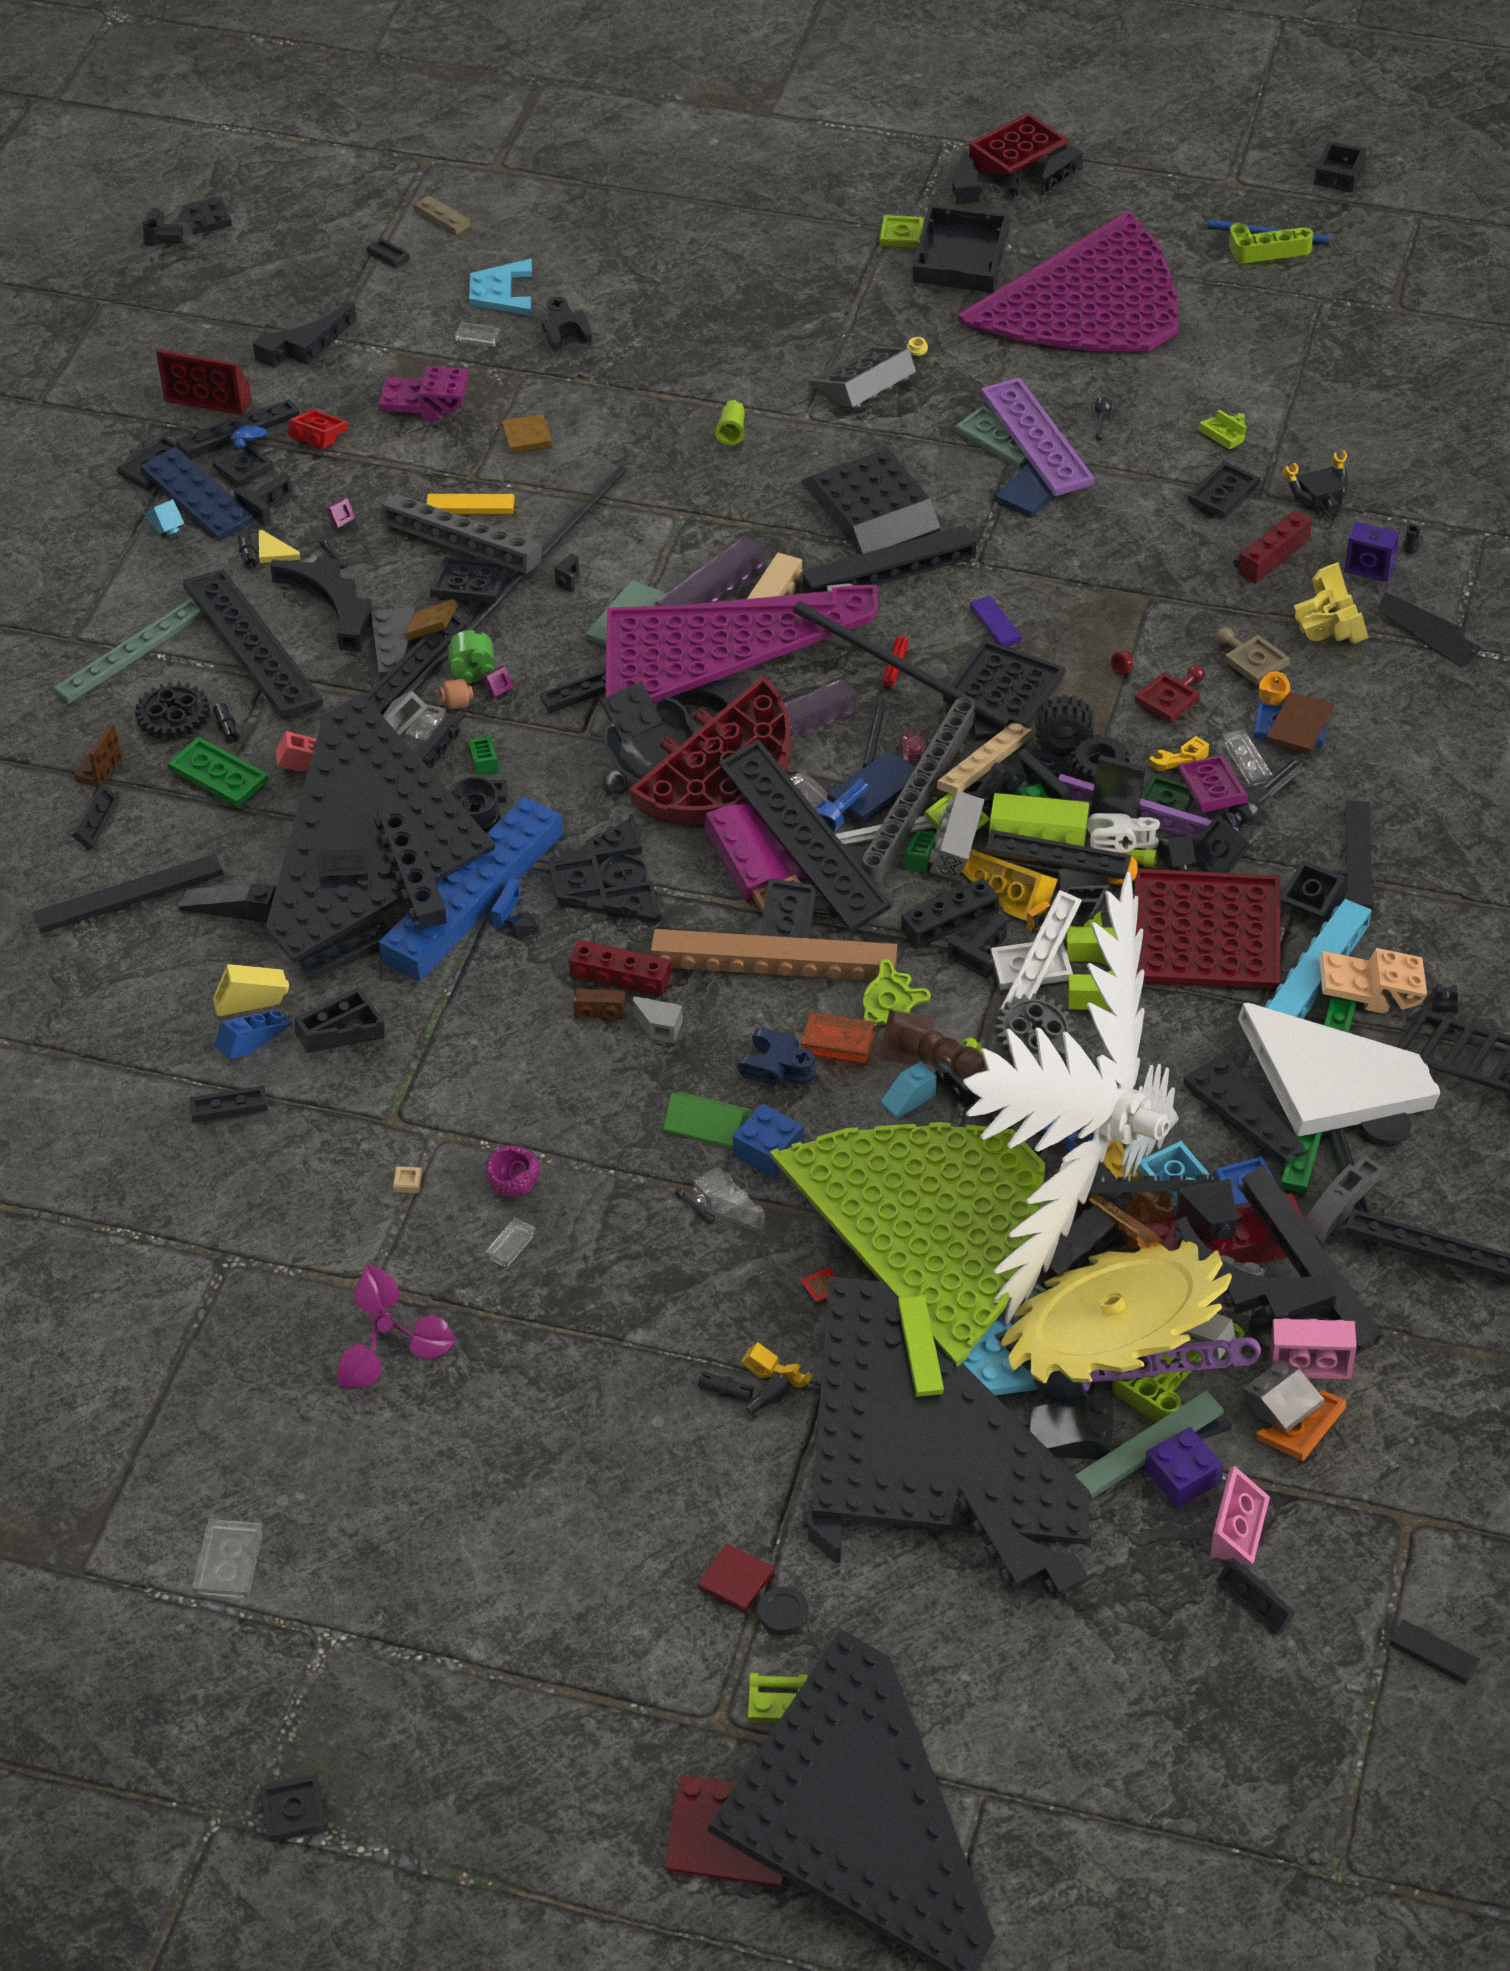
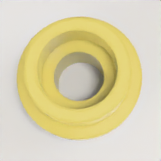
(917, 346)

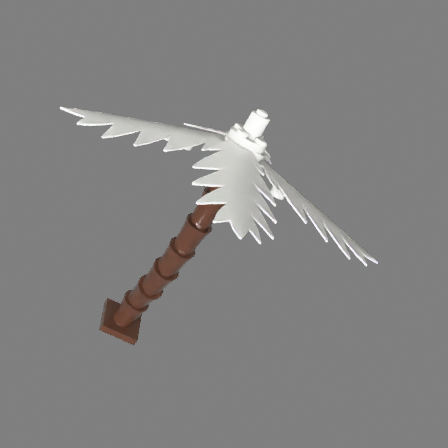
(1060, 1095)

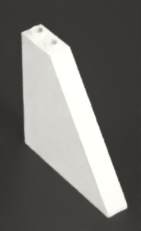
(1333, 1076)

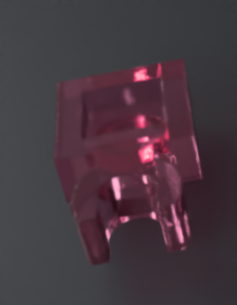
(913, 745)

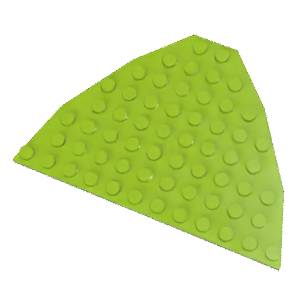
(926, 1213)

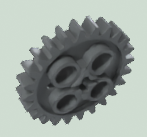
(1018, 1016)

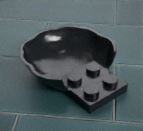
(639, 728)

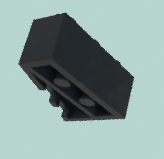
(340, 1022)
(1088, 1236)

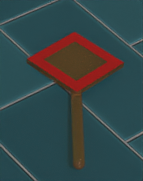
(818, 1284)

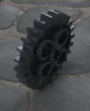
(172, 711)

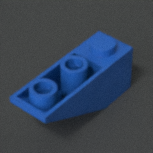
(247, 1033)

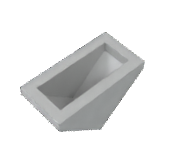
(404, 711)

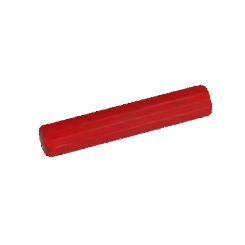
(899, 650)

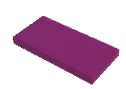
(1212, 783)

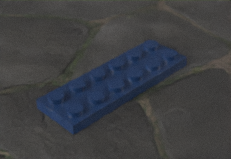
(196, 493)

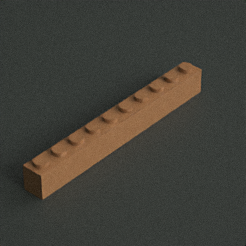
(772, 954)

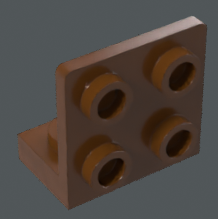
(100, 760)

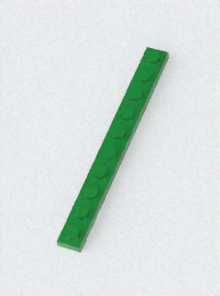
(1298, 1172)

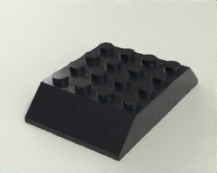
(874, 502)

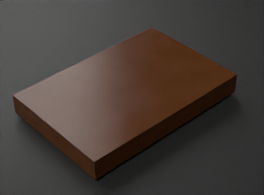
(1300, 723)

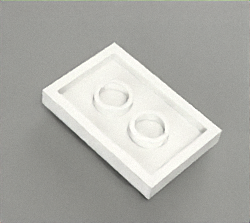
(1009, 959)

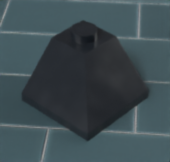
(1209, 1209)

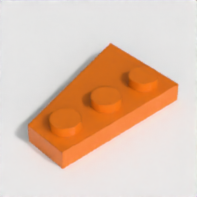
(1305, 1435)

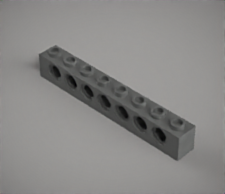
(461, 533)

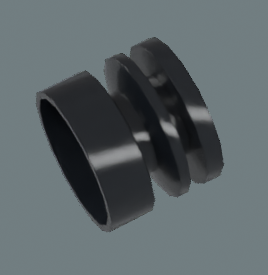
(479, 799)

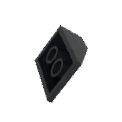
(1075, 1427)

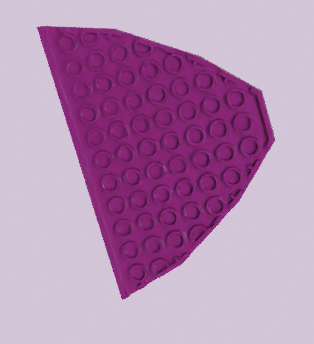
(1090, 297)

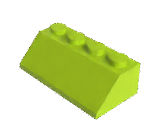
(1040, 818)

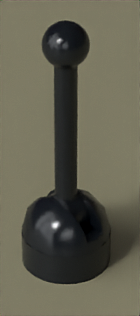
(1102, 407)

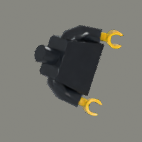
(1320, 488)

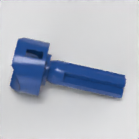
(832, 812)

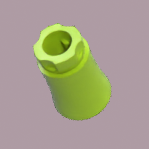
(731, 423)

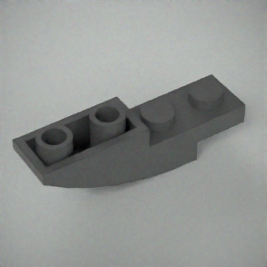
(1341, 1195)

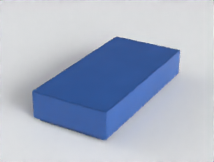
(505, 903)

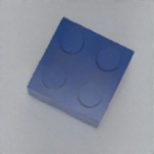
(763, 1133)

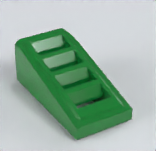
(483, 755)
(918, 852)

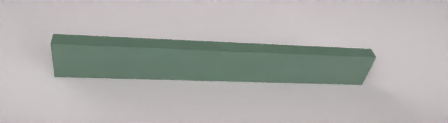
(128, 652)

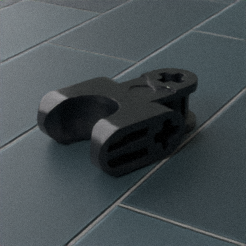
(563, 323)

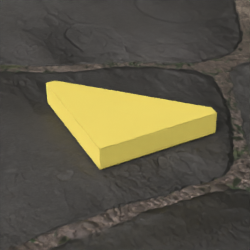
(274, 549)

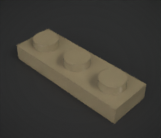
(442, 215)

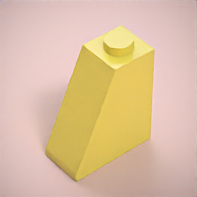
(249, 989)

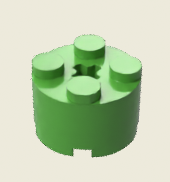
(470, 656)

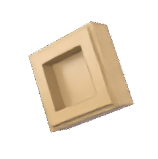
(407, 1179)

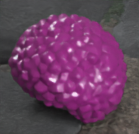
(512, 1171)

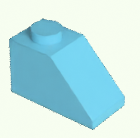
(165, 518)
(910, 1090)

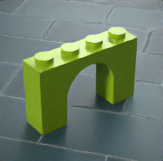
(1083, 947)

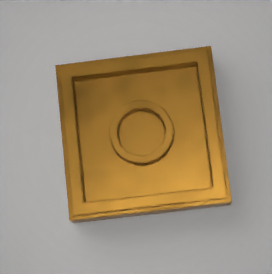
(527, 433)
(430, 620)

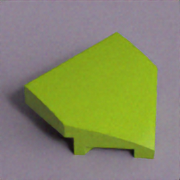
(1225, 429)

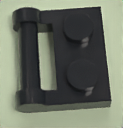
(1001, 780)

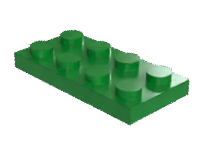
(218, 772)

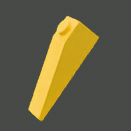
(1017, 886)

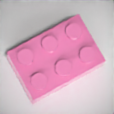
(1315, 1346)

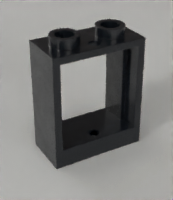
(1345, 178)

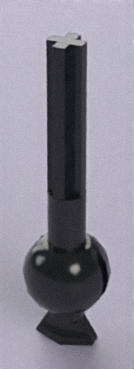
(1249, 812)

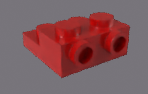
(316, 428)

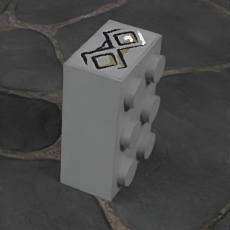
(955, 835)

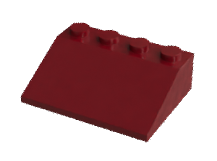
(1014, 145)
(203, 382)
(698, 1851)

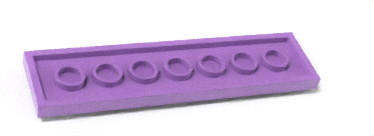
(1037, 436)

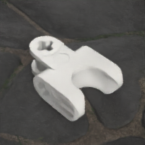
(1121, 832)

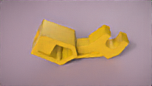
(1191, 751)
(764, 1363)

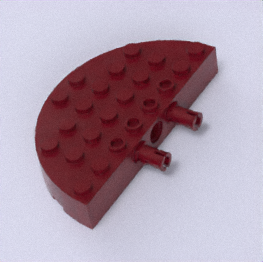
(690, 778)

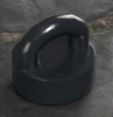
(615, 782)

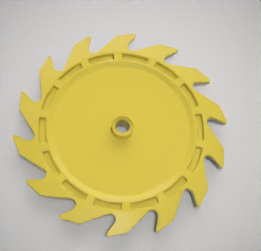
(1116, 1311)

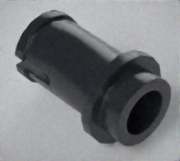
(1411, 541)

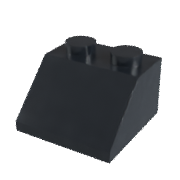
(1315, 889)

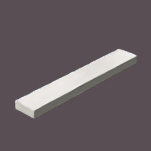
(1044, 947)

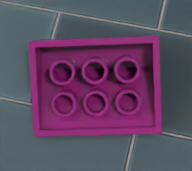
(748, 849)

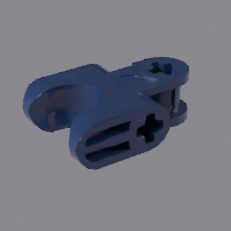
(781, 1059)

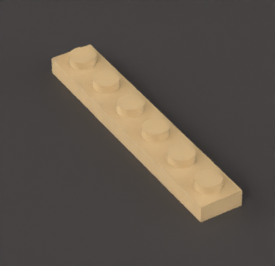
(984, 758)

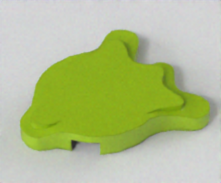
(892, 992)

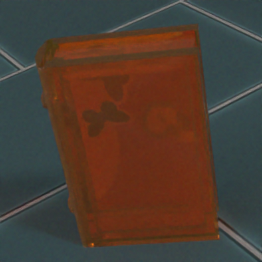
(838, 1037)

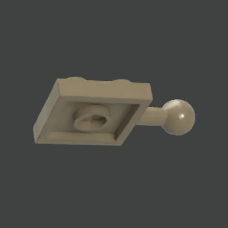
(1253, 657)

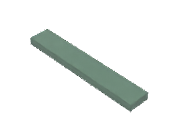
(1132, 1453)

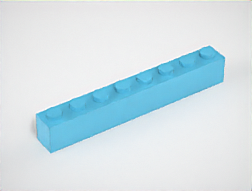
(1304, 982)

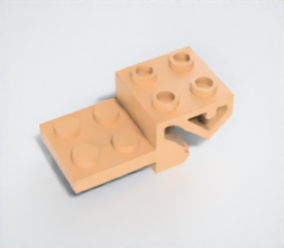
(1374, 979)

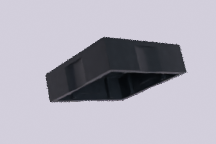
(961, 248)

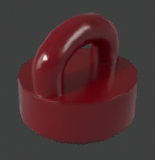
(1122, 662)

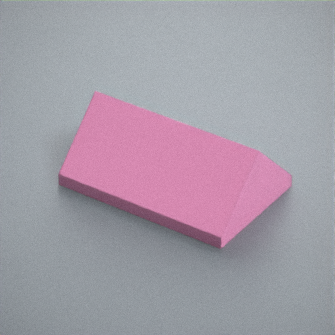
(1239, 1519)

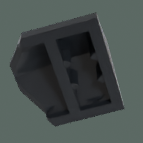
(1092, 901)

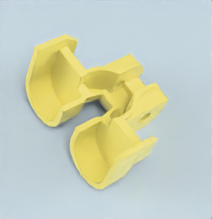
(1330, 594)

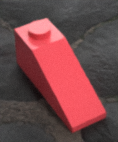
(295, 751)

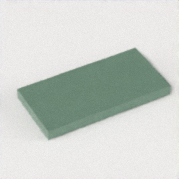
(989, 433)
(632, 596)

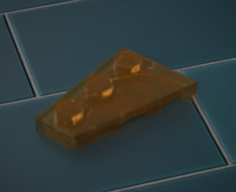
(1128, 1224)

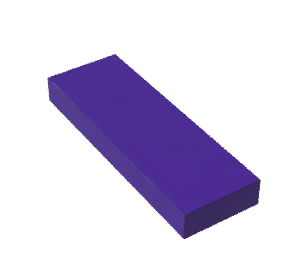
(995, 621)

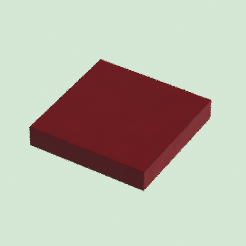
(735, 1578)

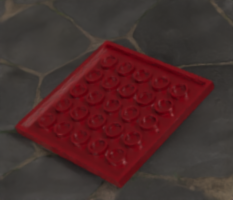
(1209, 928)

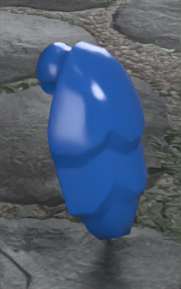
(247, 433)

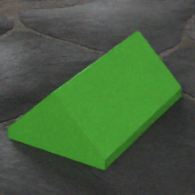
(704, 1119)

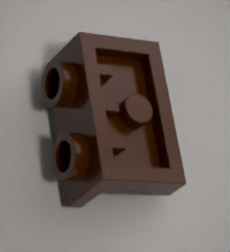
(599, 1004)

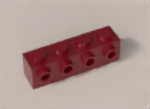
(1274, 546)
(620, 968)

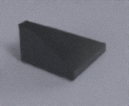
(522, 924)

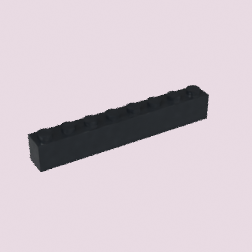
(894, 561)

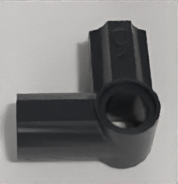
(156, 231)

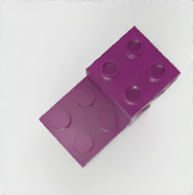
(430, 396)

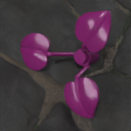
(372, 1293)

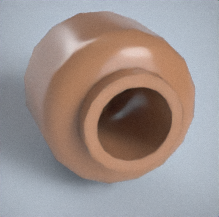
(455, 694)

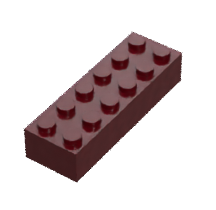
(1251, 1241)

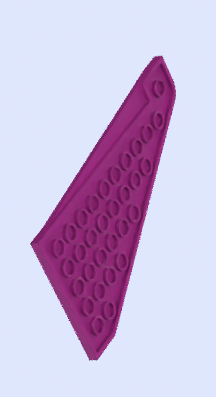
(702, 642)

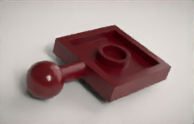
(1169, 696)

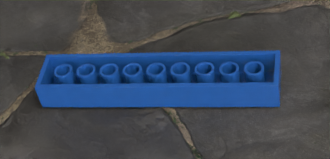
(471, 892)

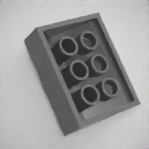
(865, 375)

